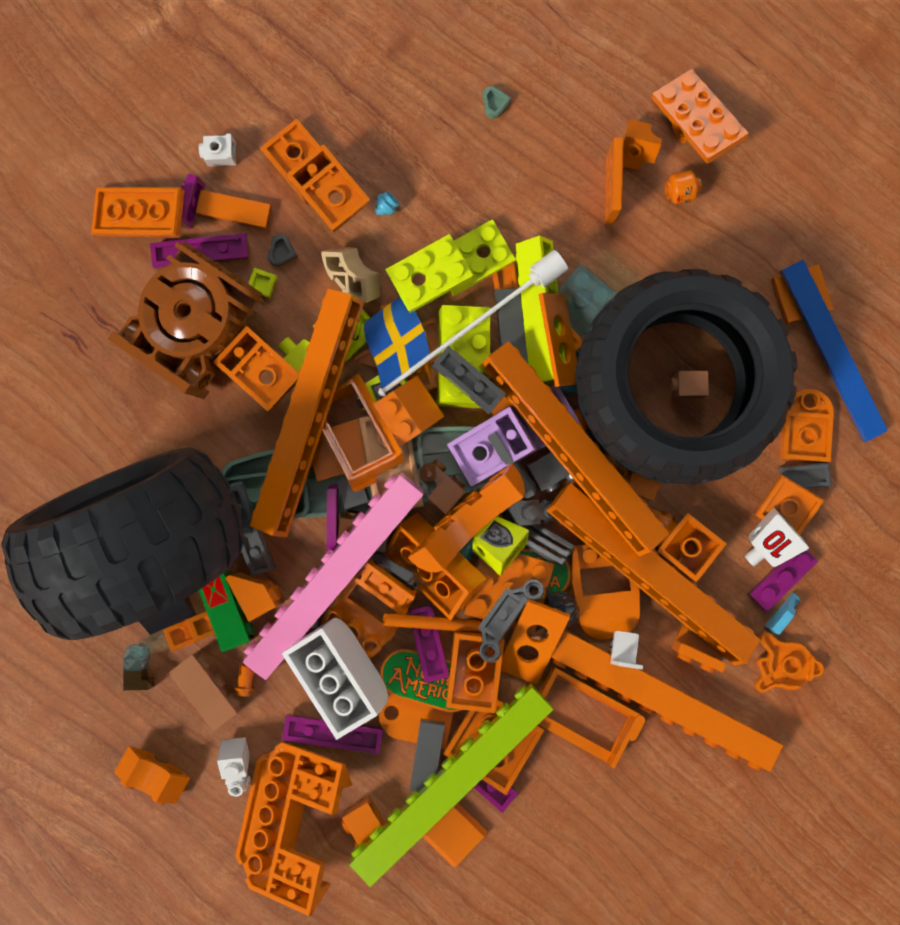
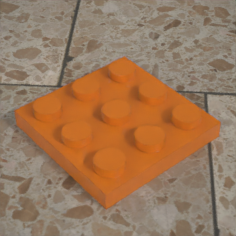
(515, 576)
(507, 770)

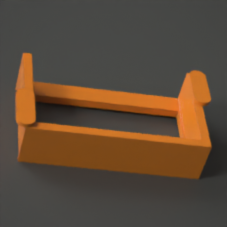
(367, 474)
(629, 730)

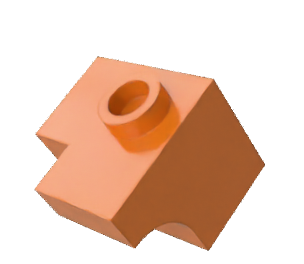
(639, 144)

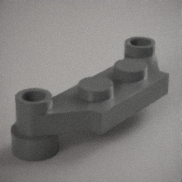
(504, 615)

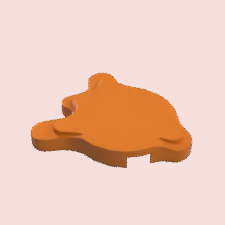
(786, 665)

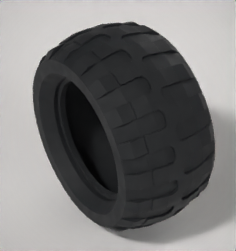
(749, 335)
(124, 545)

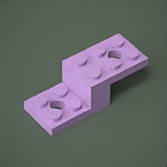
(515, 434)

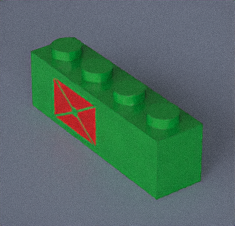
(226, 614)

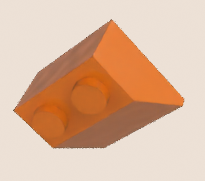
(408, 410)
(691, 548)
(254, 594)

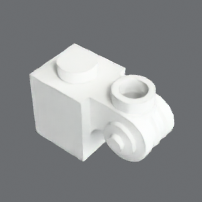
(233, 765)

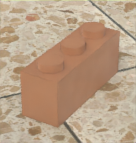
(206, 690)

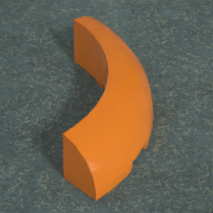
(468, 519)

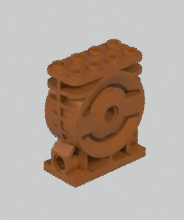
(164, 308)

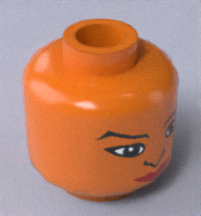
(682, 187)

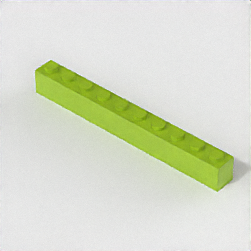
(450, 784)

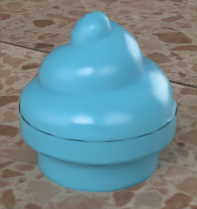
(386, 204)

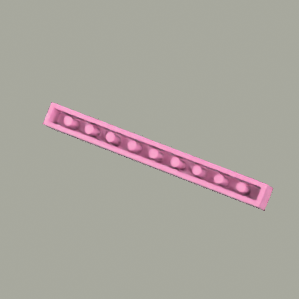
(333, 575)

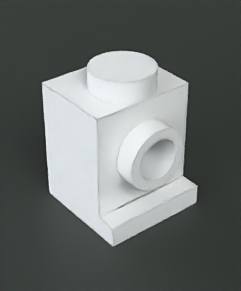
(224, 155)

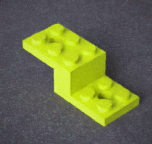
(450, 265)

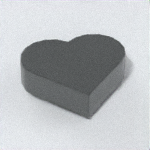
(281, 251)

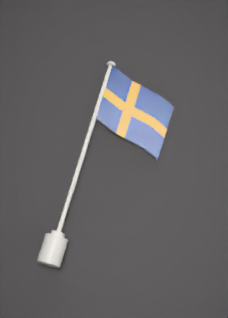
(400, 340)

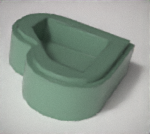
(495, 102)

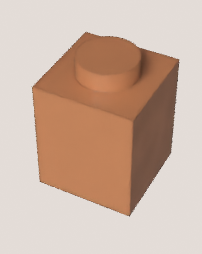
(689, 384)

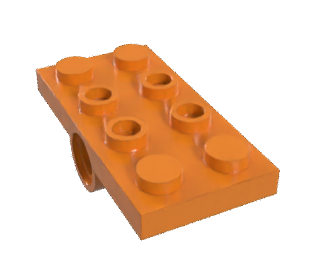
(699, 116)

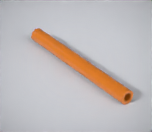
(426, 622)

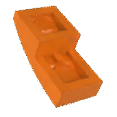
(188, 631)

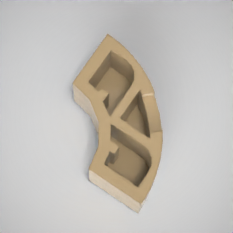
(351, 274)

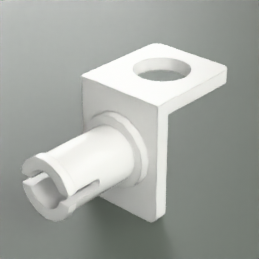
(624, 649)

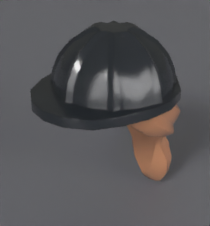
(561, 601)

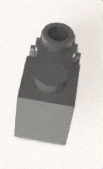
(528, 512)

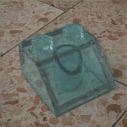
(585, 297)

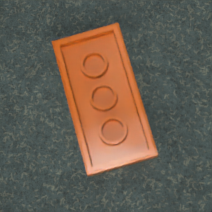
(138, 212)

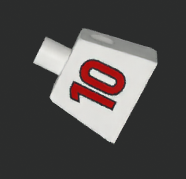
(774, 541)

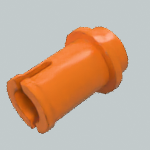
(245, 679)

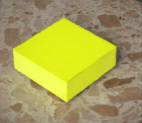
(263, 282)

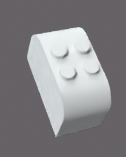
(337, 677)

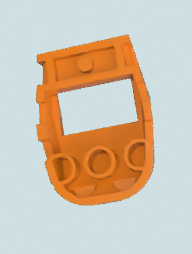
(605, 612)
(362, 622)

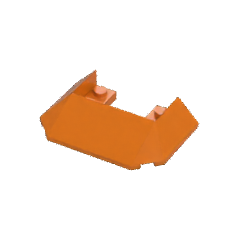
(272, 819)

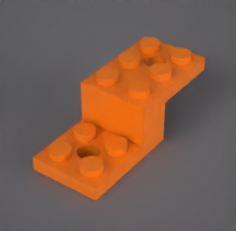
(315, 175)
(246, 361)

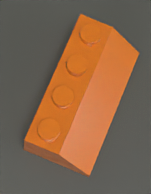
(447, 589)

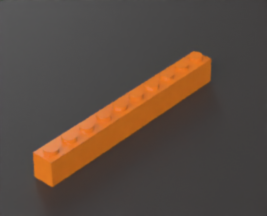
(307, 413)
(574, 449)
(655, 578)
(667, 701)

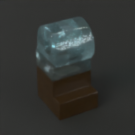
(135, 668)

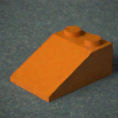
(472, 681)

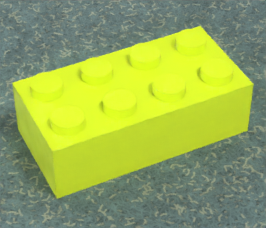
(472, 346)

